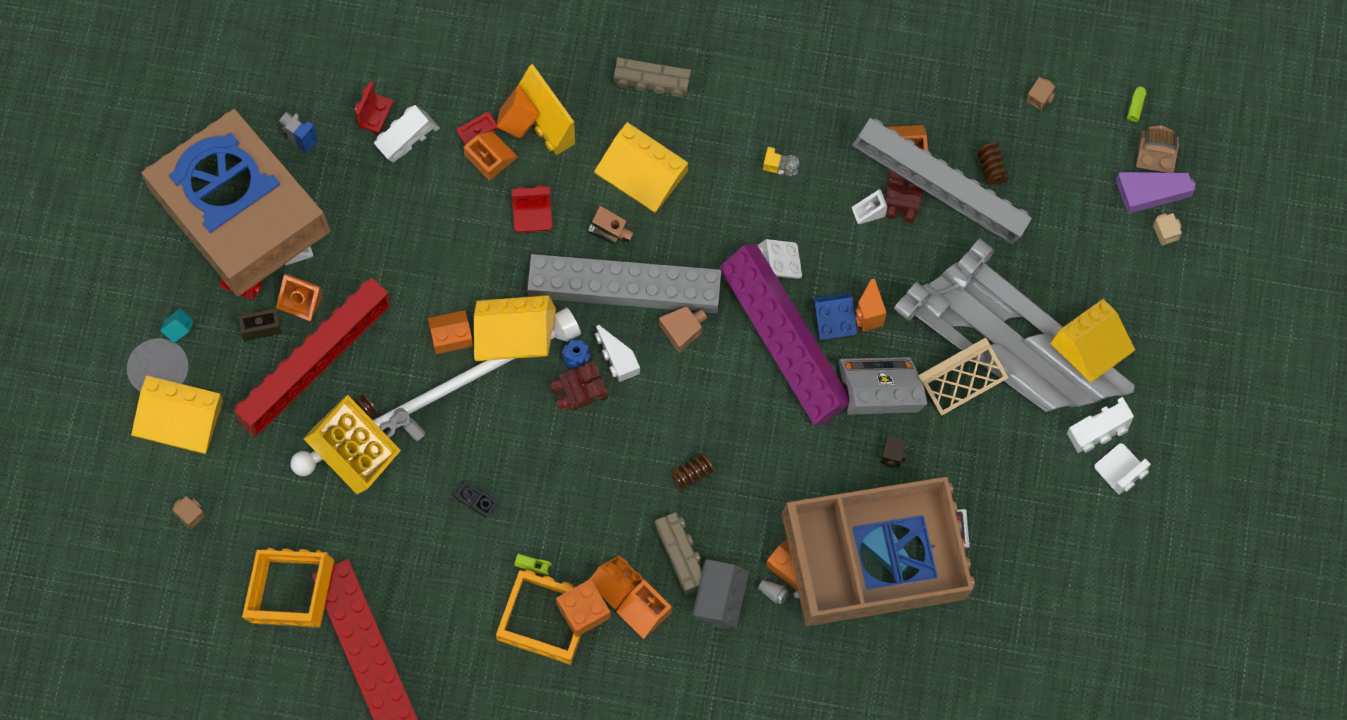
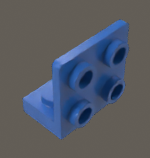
(835, 316)

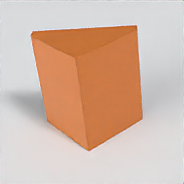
(517, 114)
(299, 297)

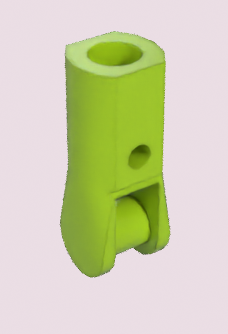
(1136, 104)
(529, 563)

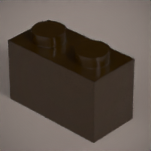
(260, 324)

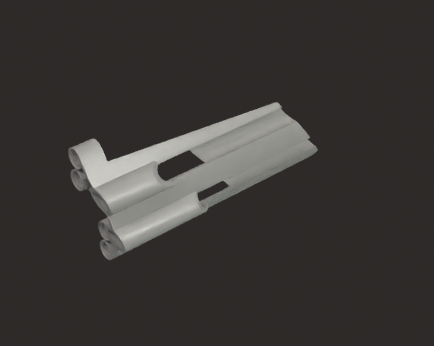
(982, 299)

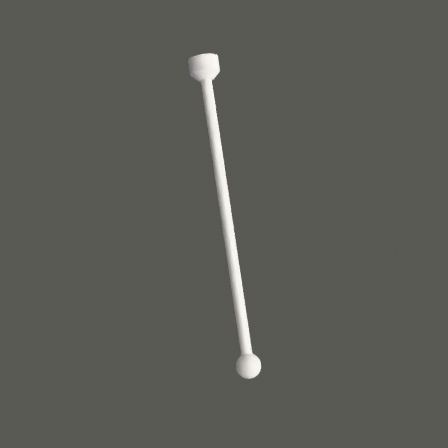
(564, 328)

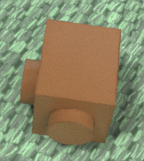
(1041, 93)
(188, 512)

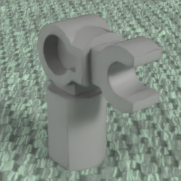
(402, 418)

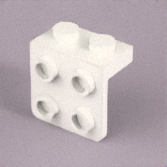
(782, 258)
(1121, 468)

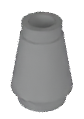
(773, 591)

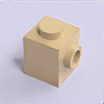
(1167, 228)

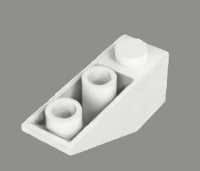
(619, 355)

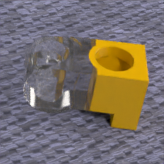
(780, 164)

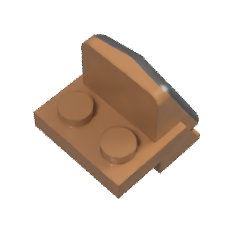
(1158, 149)

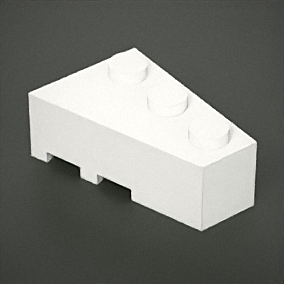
(405, 132)
(1101, 427)

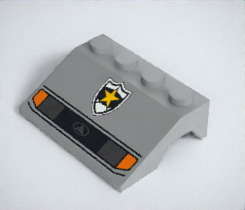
(882, 385)

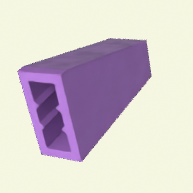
(1150, 190)

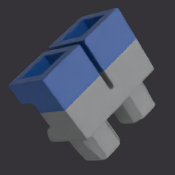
(298, 134)

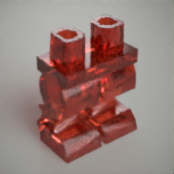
(902, 200)
(576, 388)

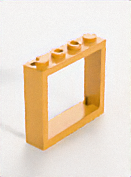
(257, 584)
(531, 644)

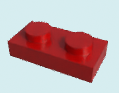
(479, 125)

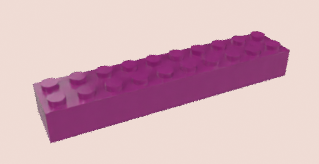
(785, 334)

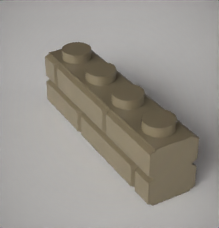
(652, 77)
(679, 550)

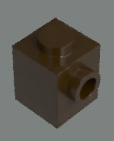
(894, 452)

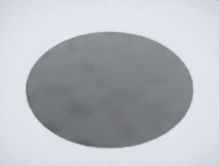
(157, 359)

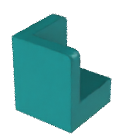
(176, 325)

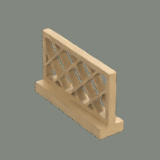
(955, 361)

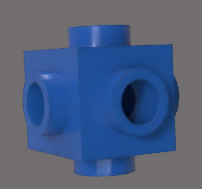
(580, 356)

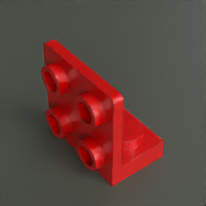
(372, 110)

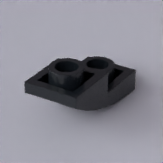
(475, 499)

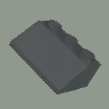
(720, 594)

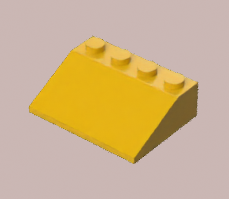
(554, 121)
(641, 168)
(513, 328)
(1094, 341)
(176, 414)
(352, 445)

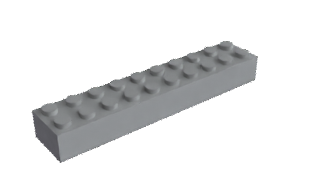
(942, 181)
(624, 283)

